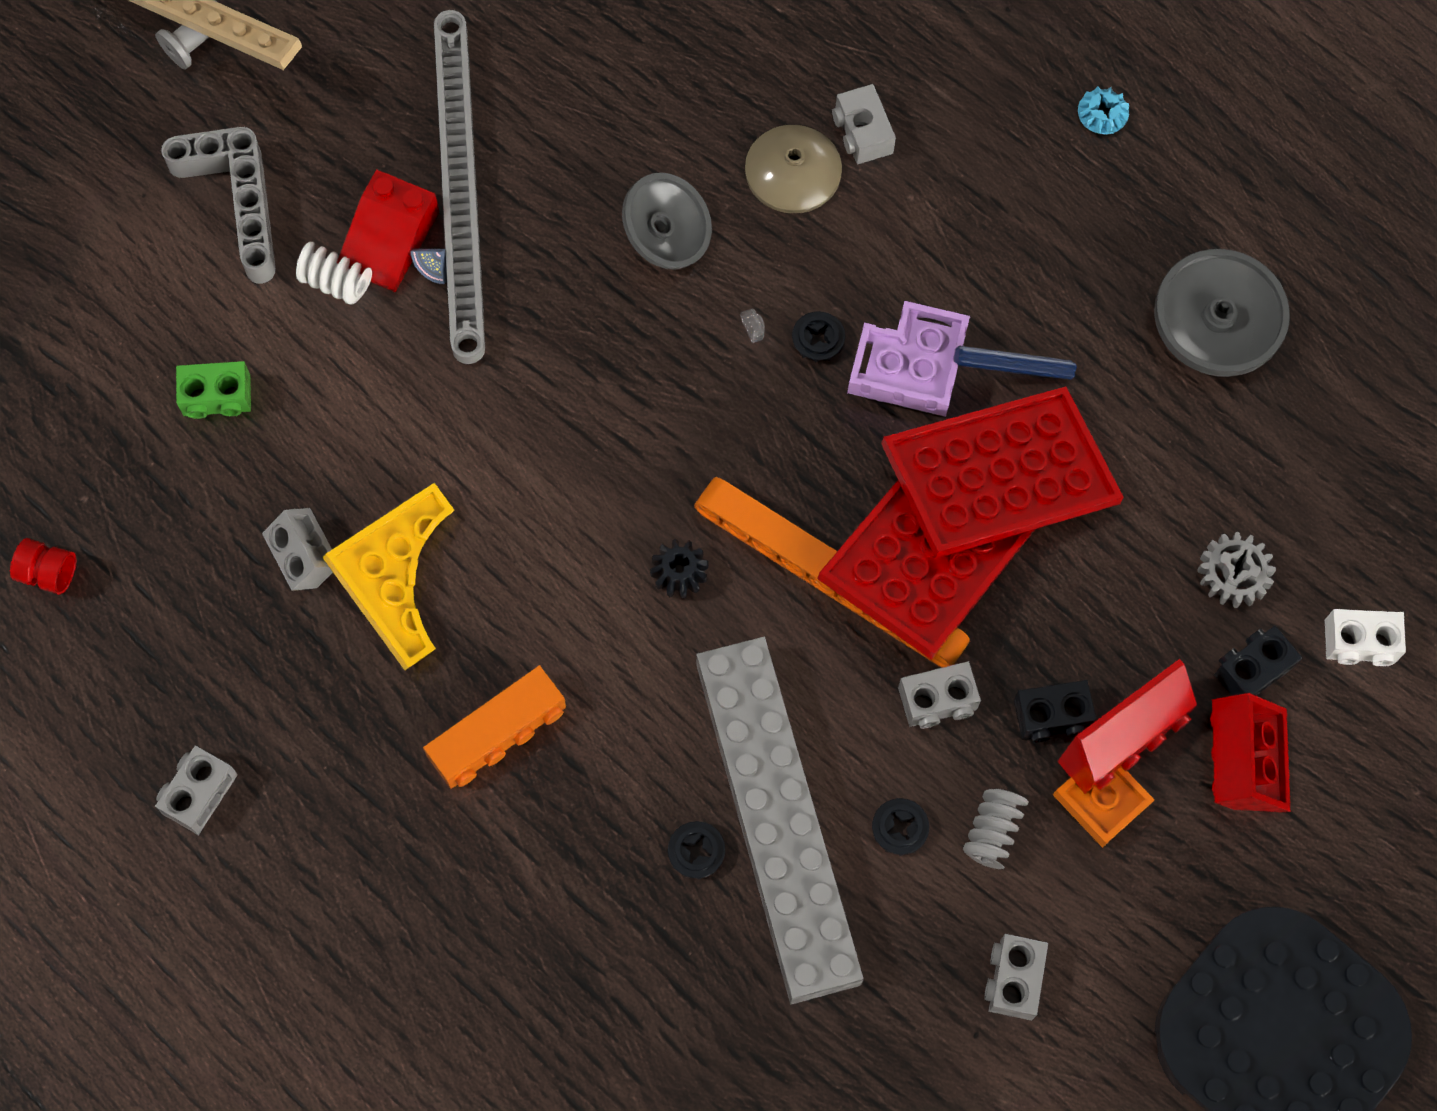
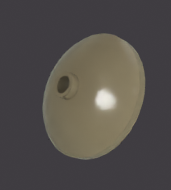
(790, 183)

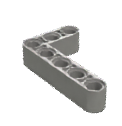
(244, 190)

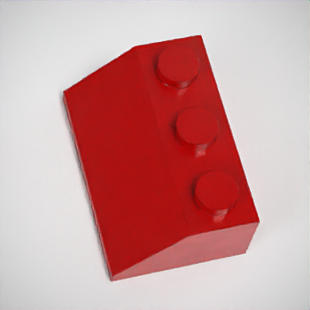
(1250, 754)

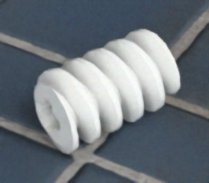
(331, 276)

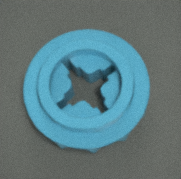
(1095, 119)

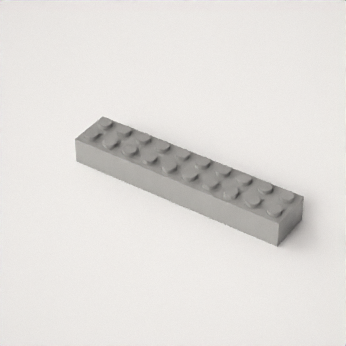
(778, 821)

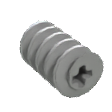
(992, 827)

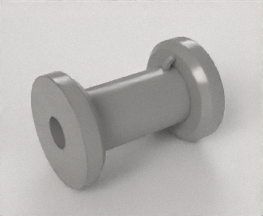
(180, 44)

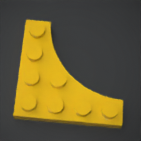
(381, 571)

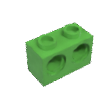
(214, 380)

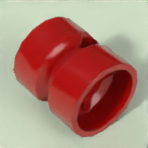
(37, 564)

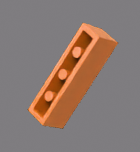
(496, 727)

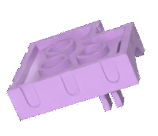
(911, 363)

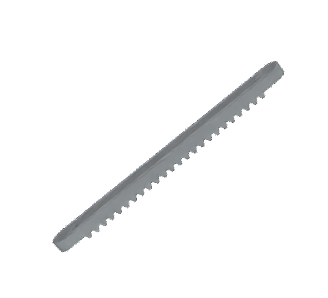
(459, 187)

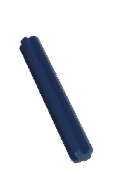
(1014, 362)

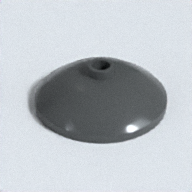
(677, 213)

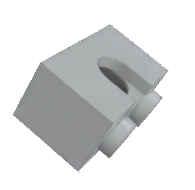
(864, 108)

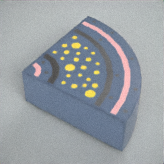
(431, 264)

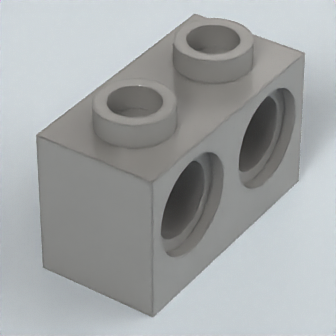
(299, 548)
(935, 686)
(204, 793)
(1025, 979)

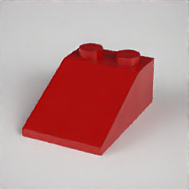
(387, 226)

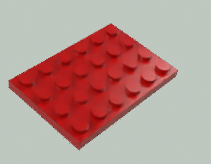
(1001, 471)
(900, 583)

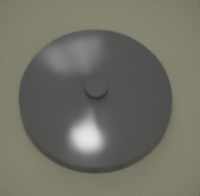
(1221, 312)

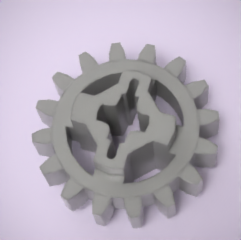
(1248, 575)

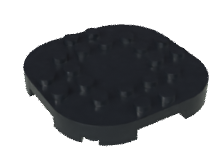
(1282, 1021)

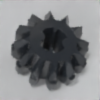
(666, 571)

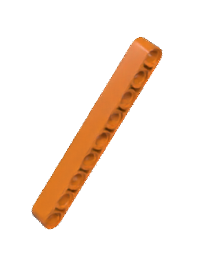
(792, 550)

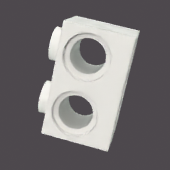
(1363, 628)

